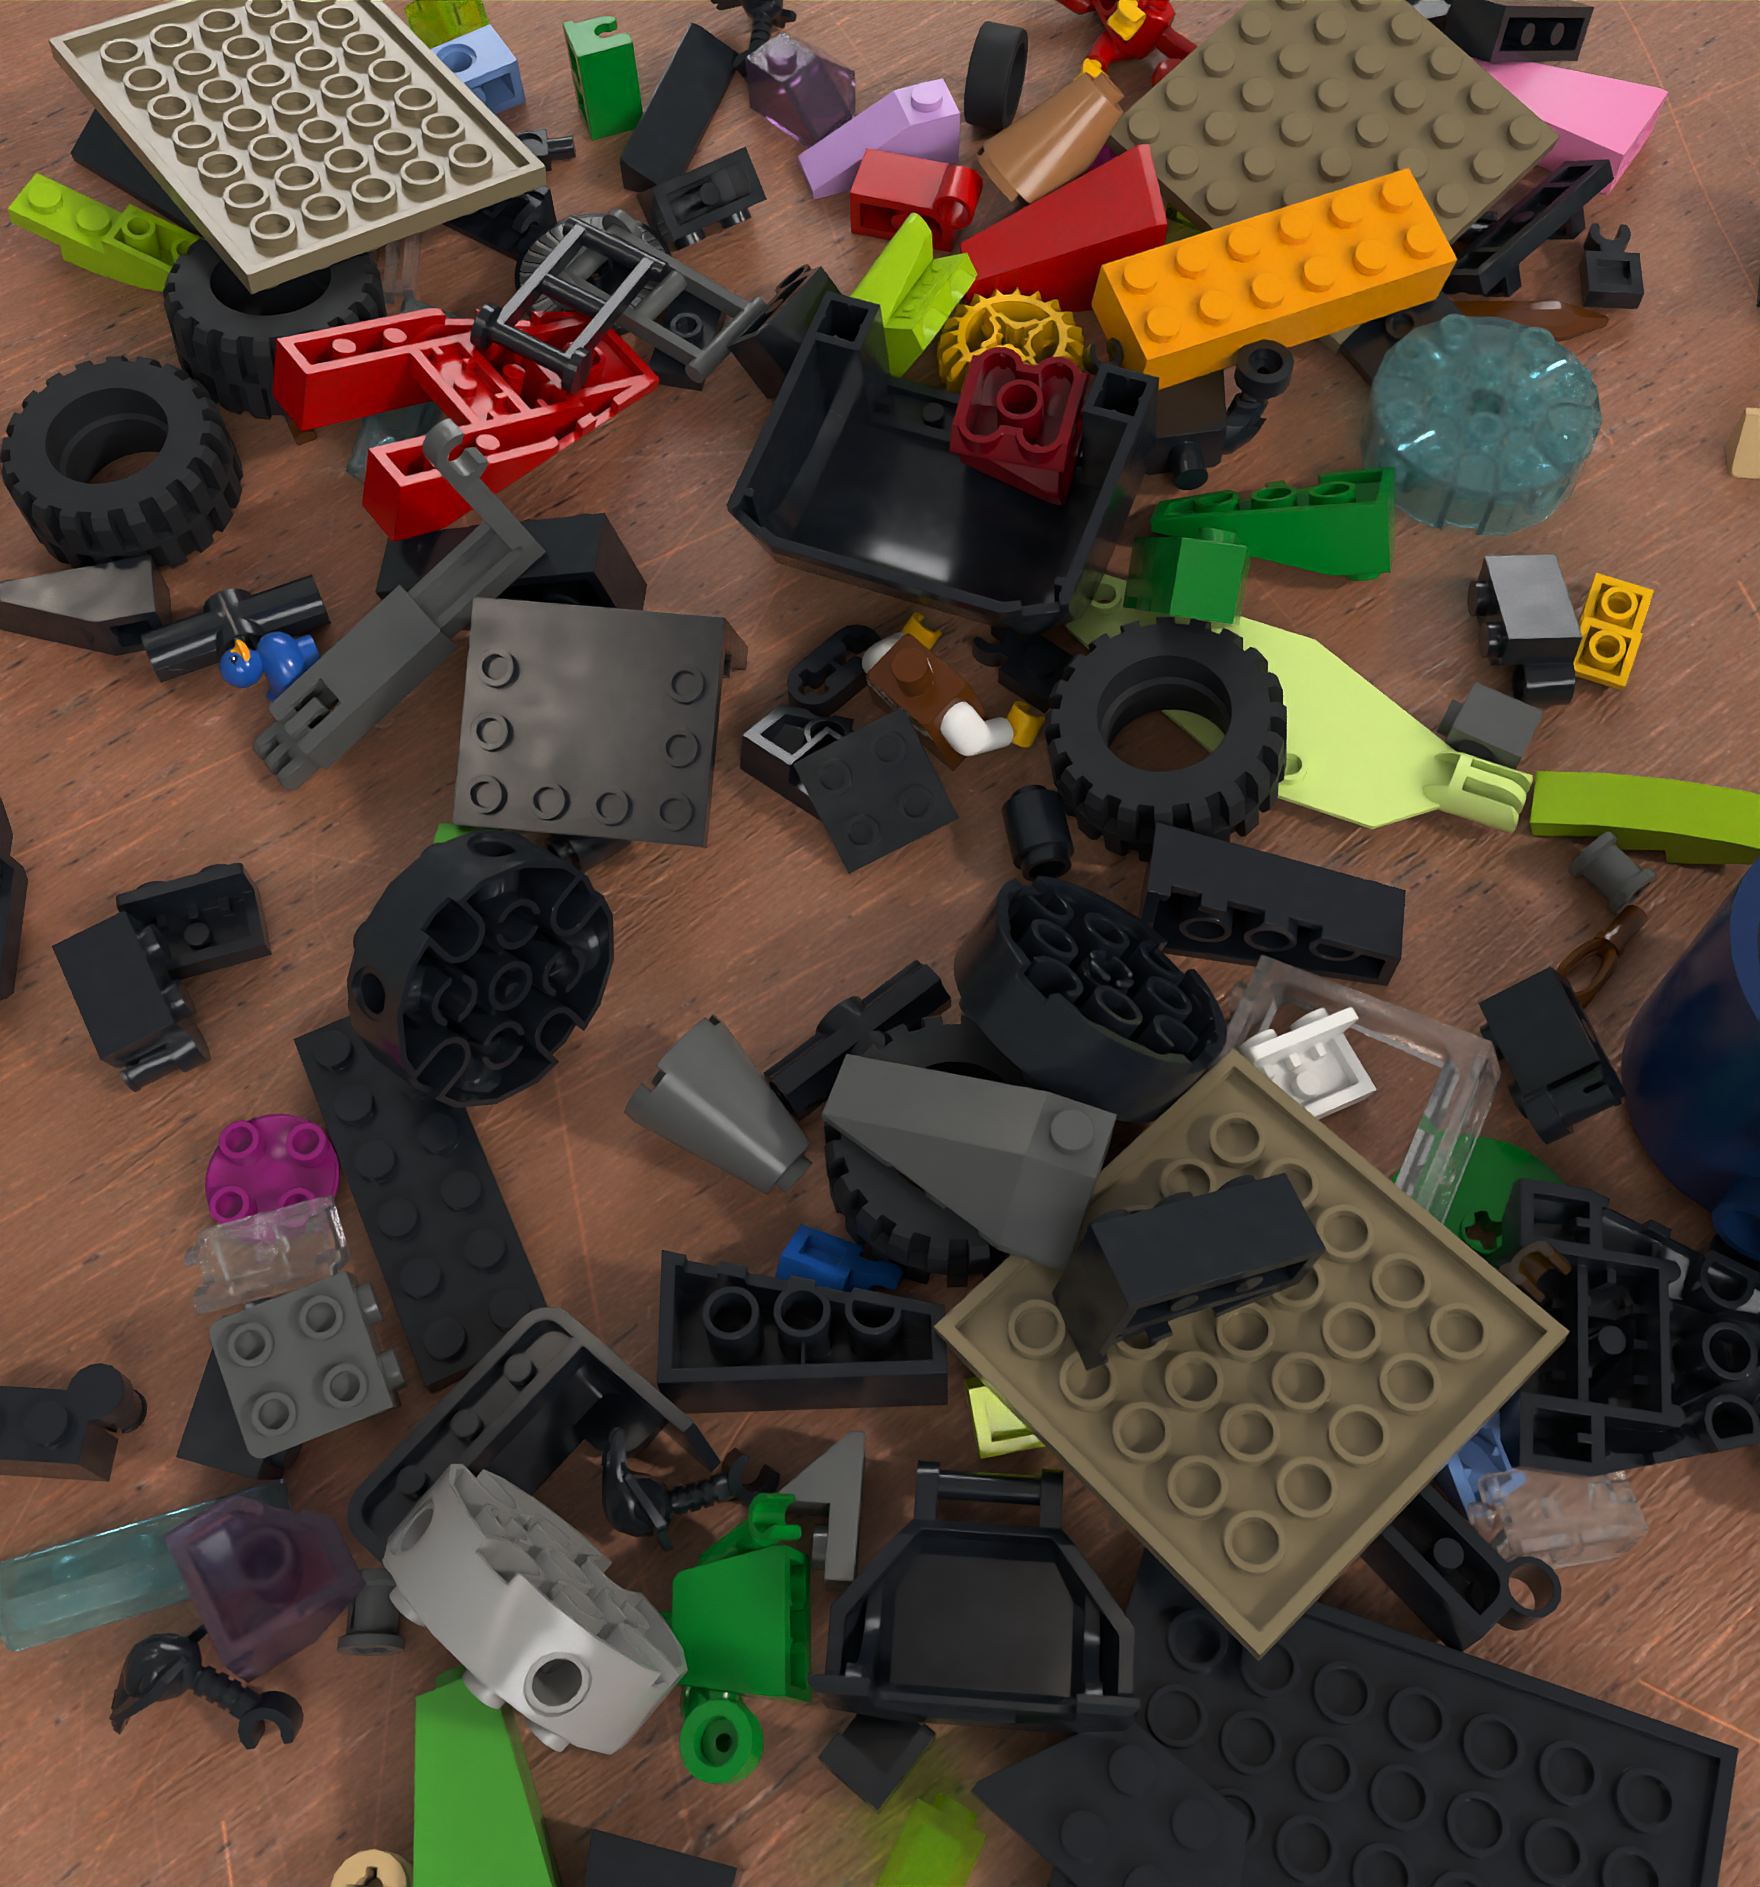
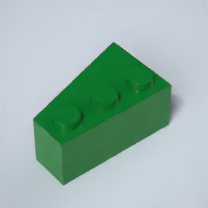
(1189, 576)

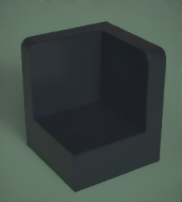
(876, 1756)

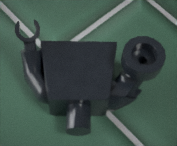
(1193, 416)

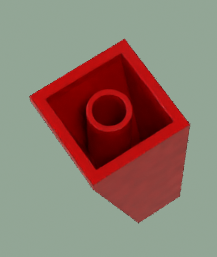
(1071, 233)

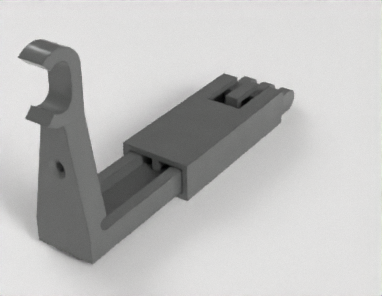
(403, 634)

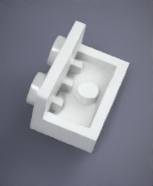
(1313, 1062)

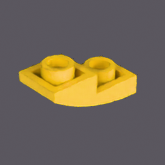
(1610, 630)

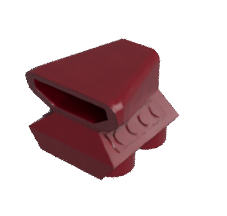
(1022, 422)

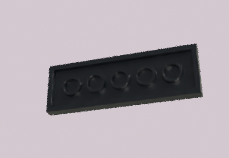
(424, 1204)

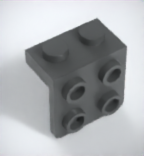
(306, 1363)

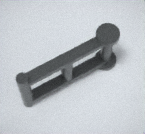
(678, 278)

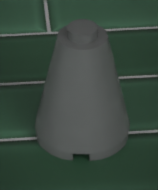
(722, 1110)

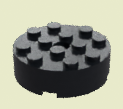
(1087, 999)

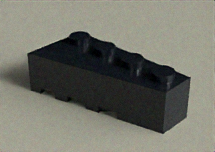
(580, 566)
(1247, 903)
(791, 1345)

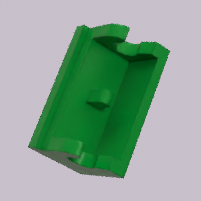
(603, 76)

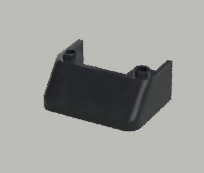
(521, 1419)

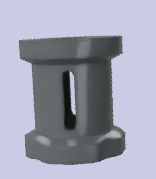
(1612, 872)
(373, 1618)

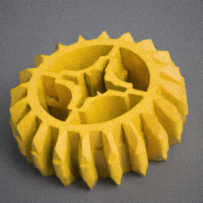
(1009, 321)

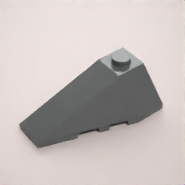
(989, 1150)

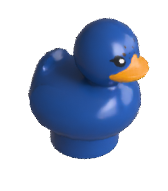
(276, 655)

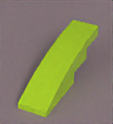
(1650, 813)

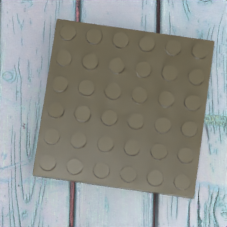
(1326, 98)
(1290, 1428)

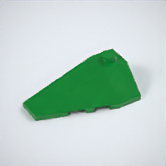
(1323, 528)

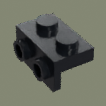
(204, 918)

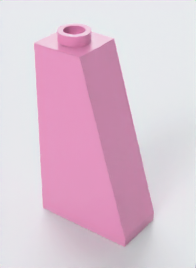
(1590, 112)

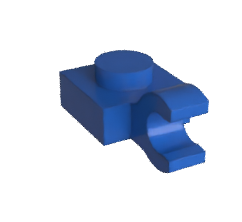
(834, 1263)

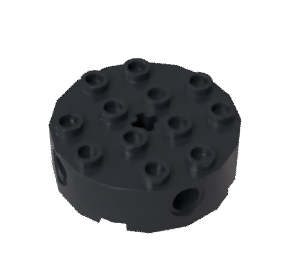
(479, 967)

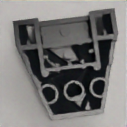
(1654, 1349)

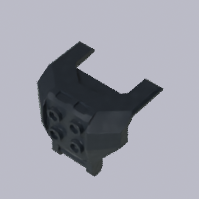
(982, 1620)

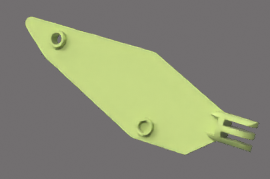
(1346, 740)

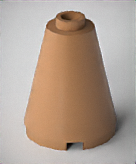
(1053, 140)

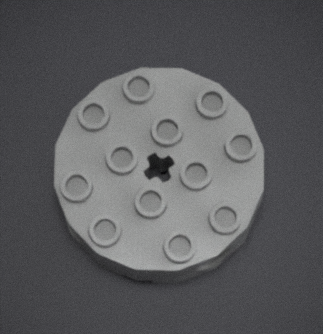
(531, 1612)

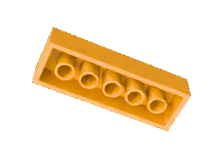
(1274, 279)

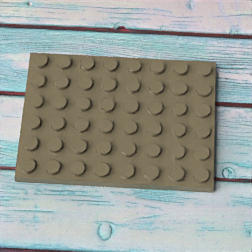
(296, 126)

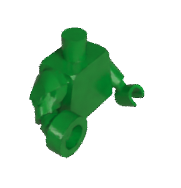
(742, 1634)

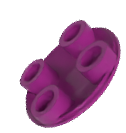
(269, 1166)

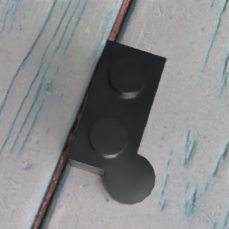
(130, 1000)
(1551, 1053)
(60, 1430)

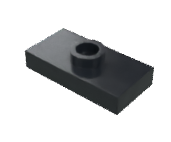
(695, 323)
(1369, 343)

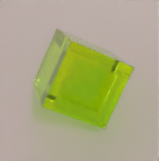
(445, 20)

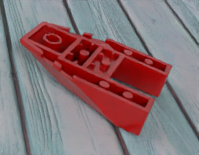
(493, 395)

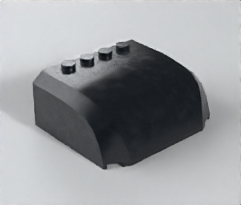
(865, 490)

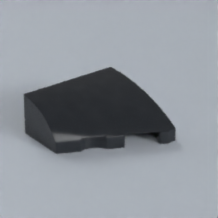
(783, 739)

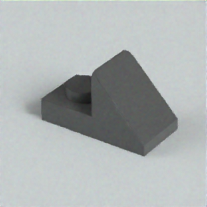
(834, 1490)

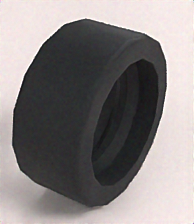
(995, 75)

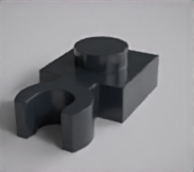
(1609, 273)
(1026, 667)

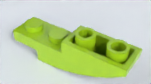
(116, 245)

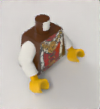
(938, 699)

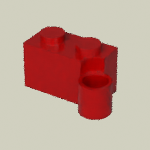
(896, 185)

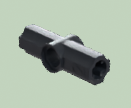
(229, 616)
(809, 1072)

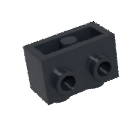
(702, 197)

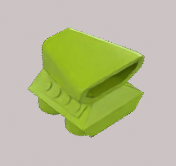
(914, 291)

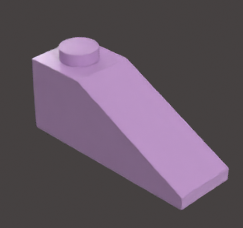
(908, 122)

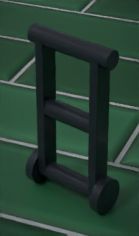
(498, 323)

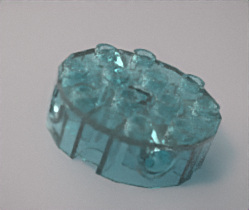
(1481, 423)

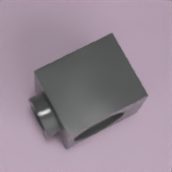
(1490, 726)

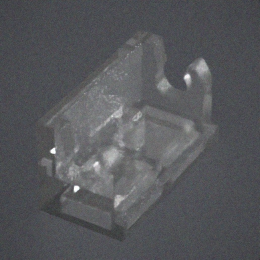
(268, 1254)
(1558, 1516)

